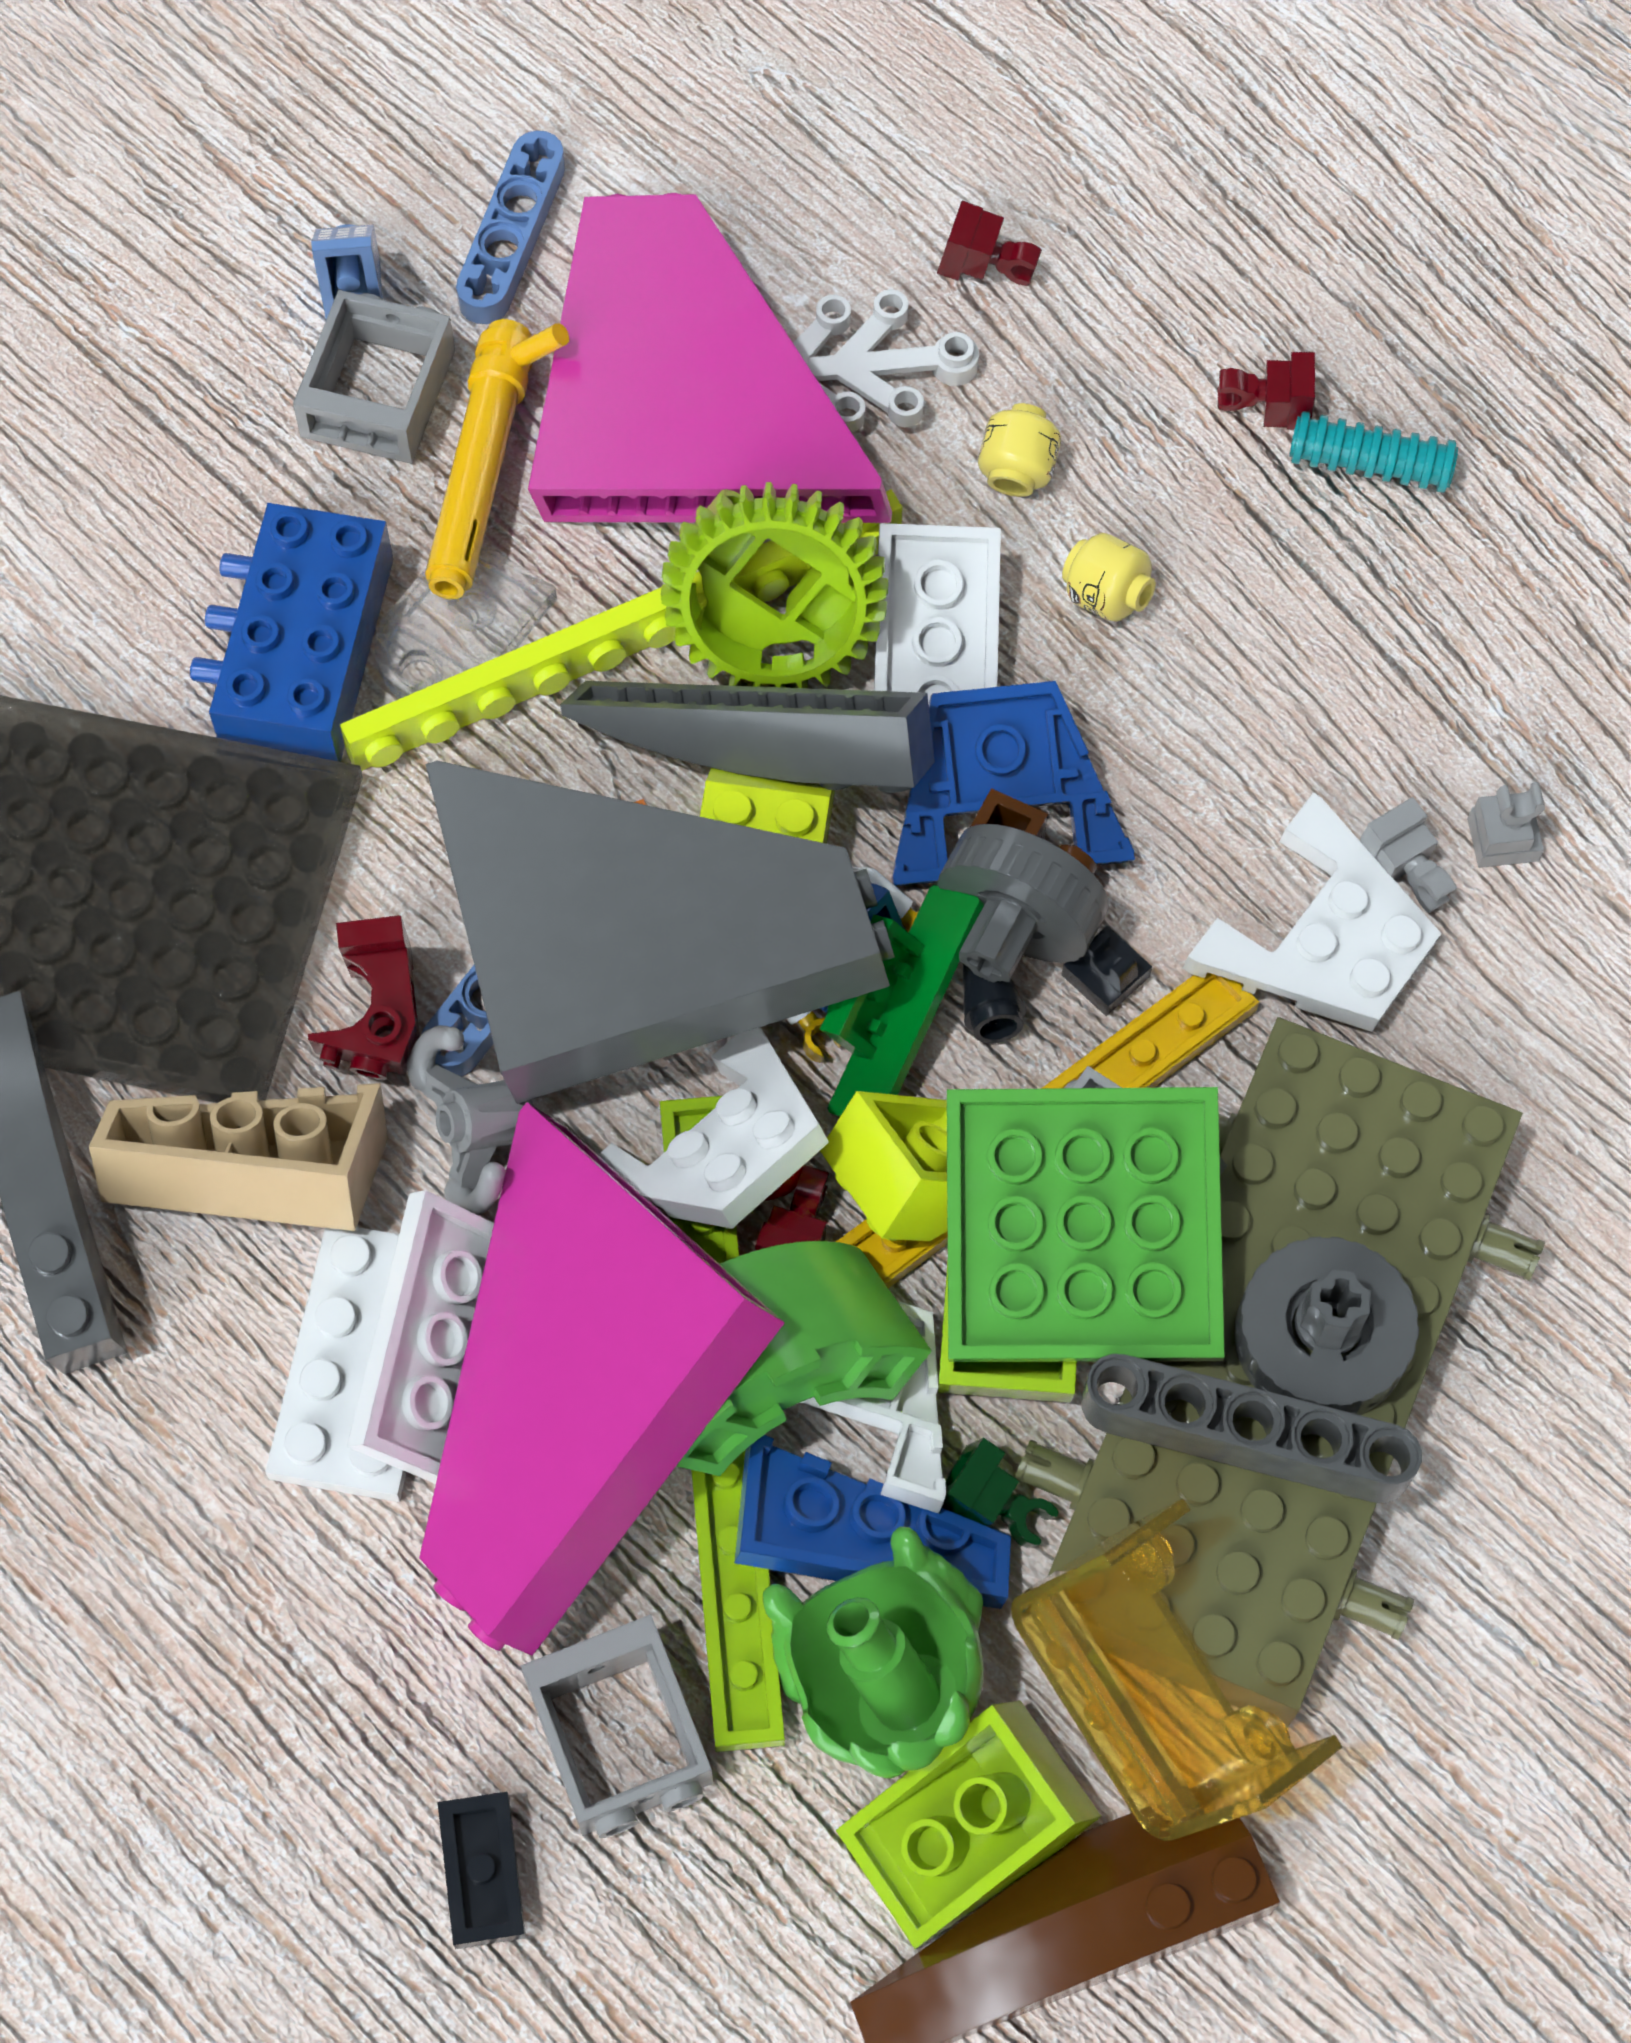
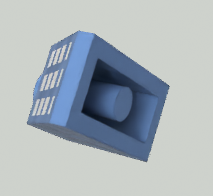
(346, 261)

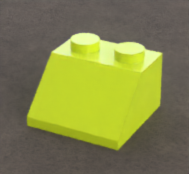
(768, 804)
(894, 1163)

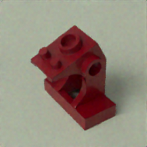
(383, 957)

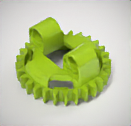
(832, 605)

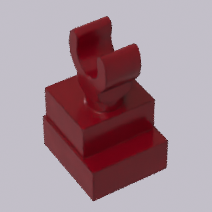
(975, 245)
(1284, 390)
(800, 1221)

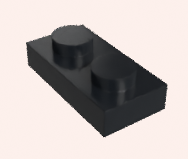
(481, 1870)

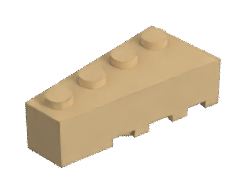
(245, 1156)

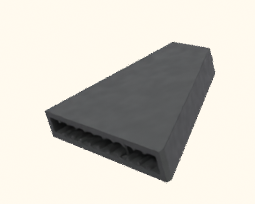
(641, 927)

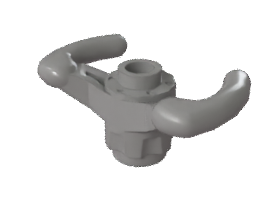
(467, 1117)

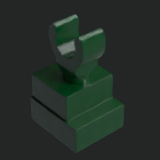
(984, 1490)

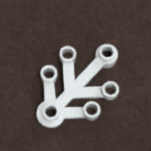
(859, 365)

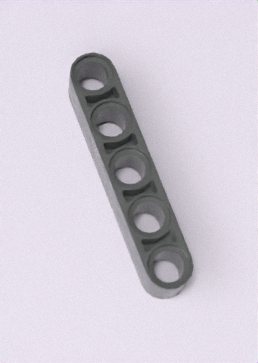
(1281, 1416)

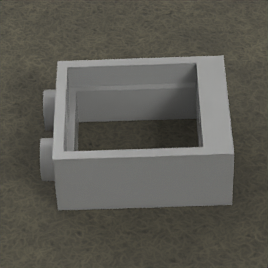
(363, 423)
(592, 1662)

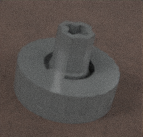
(1033, 897)
(1316, 1280)

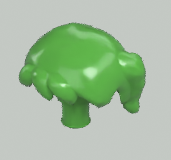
(883, 1658)

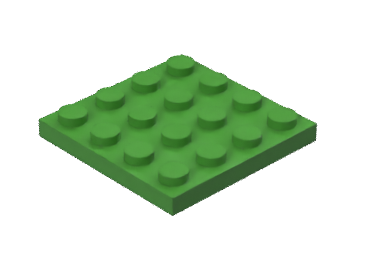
(1084, 1224)

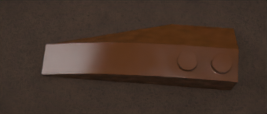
(1070, 1924)

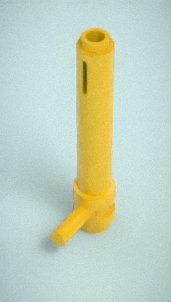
(496, 386)

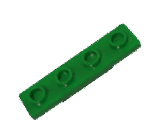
(891, 1023)

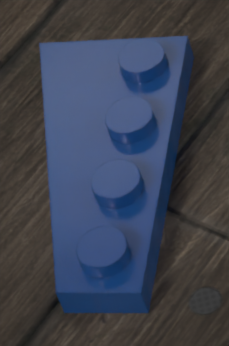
(828, 1525)

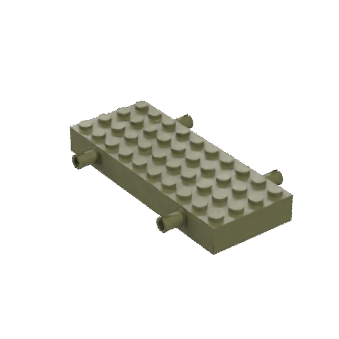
(1326, 1151)

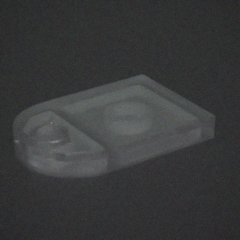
(461, 631)

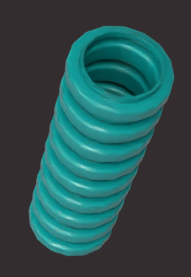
(1374, 452)

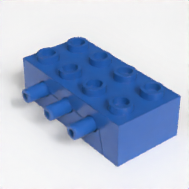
(298, 630)

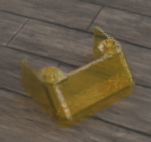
(1147, 1694)

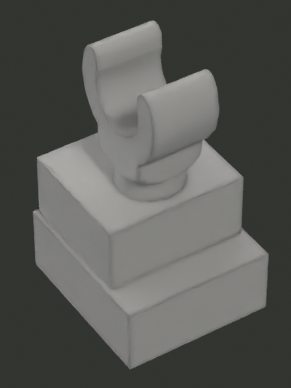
(1506, 827)
(1404, 847)

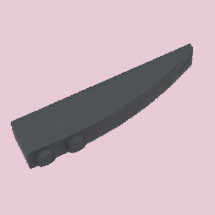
(769, 731)
(47, 1208)

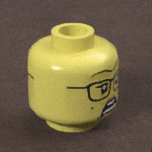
(1019, 450)
(1108, 577)

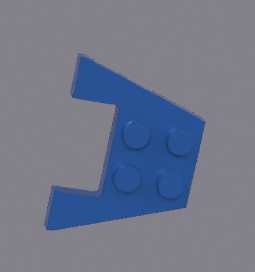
(1010, 742)

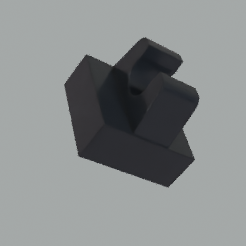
(1107, 971)

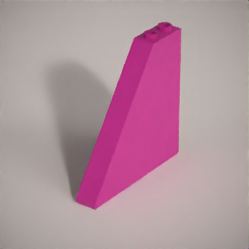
(680, 381)
(579, 1384)

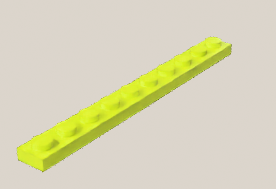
(552, 662)

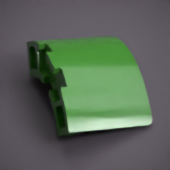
(837, 1343)

